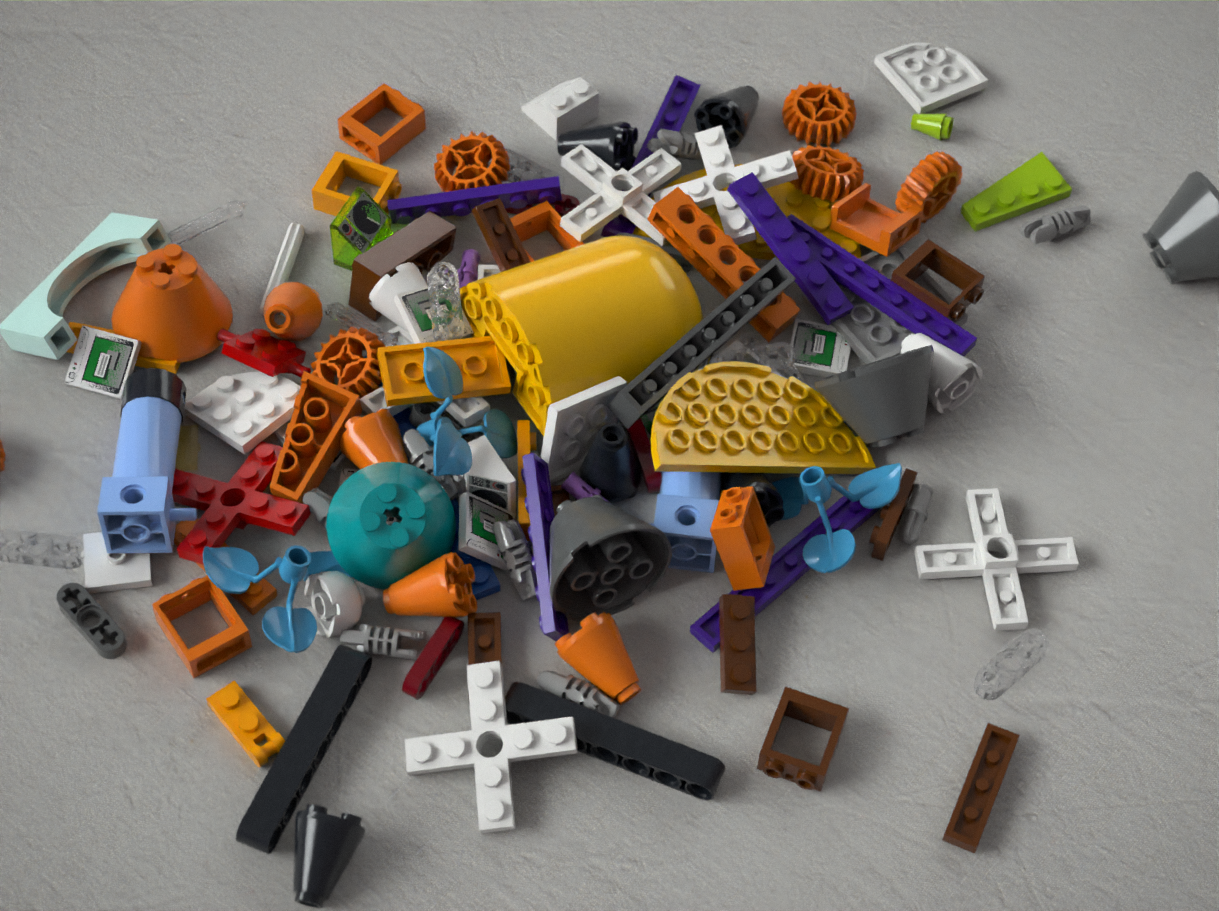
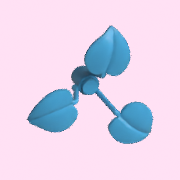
(451, 452)
(835, 550)
(235, 568)

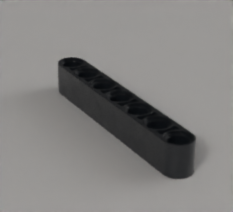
(621, 742)
(304, 750)

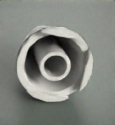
(388, 287)
(950, 374)

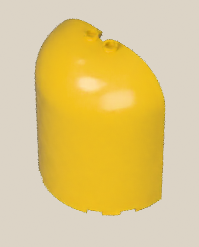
(583, 317)

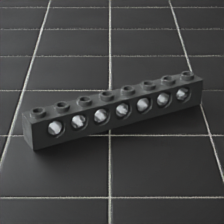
(700, 342)

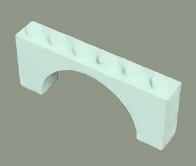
(38, 322)

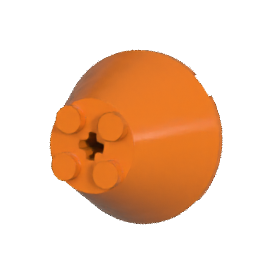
(172, 307)

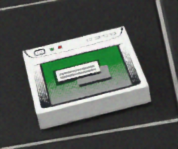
(416, 313)
(819, 349)
(102, 362)
(476, 529)

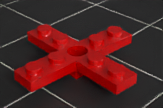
(235, 503)

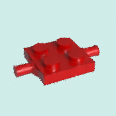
(263, 352)

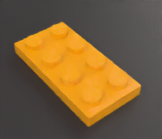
(478, 359)

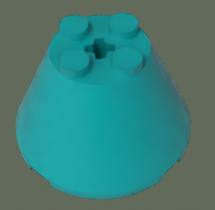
(383, 552)

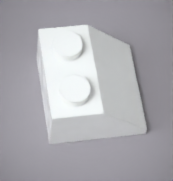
(564, 107)

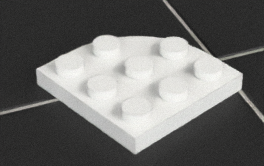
(930, 75)
(244, 407)
(574, 425)

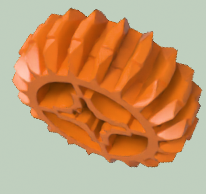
(819, 114)
(471, 158)
(826, 172)
(930, 185)
(344, 359)

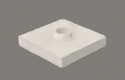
(113, 571)

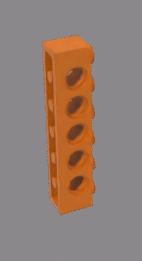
(708, 258)

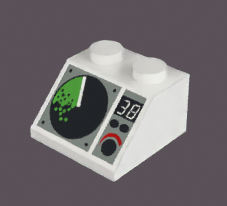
(488, 476)

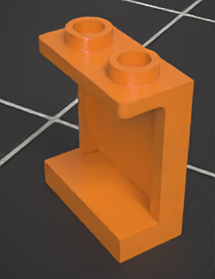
(874, 223)

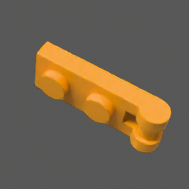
(245, 723)

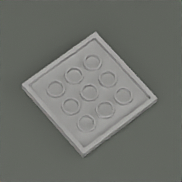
(868, 329)

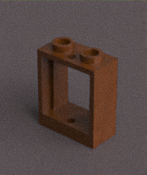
(947, 266)
(810, 711)

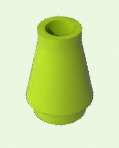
(934, 125)

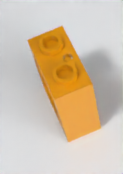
(343, 165)

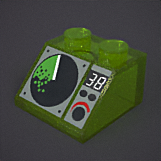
(358, 228)

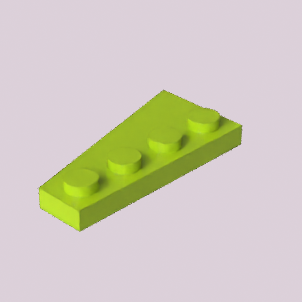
(1019, 192)

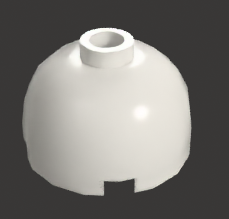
(334, 601)

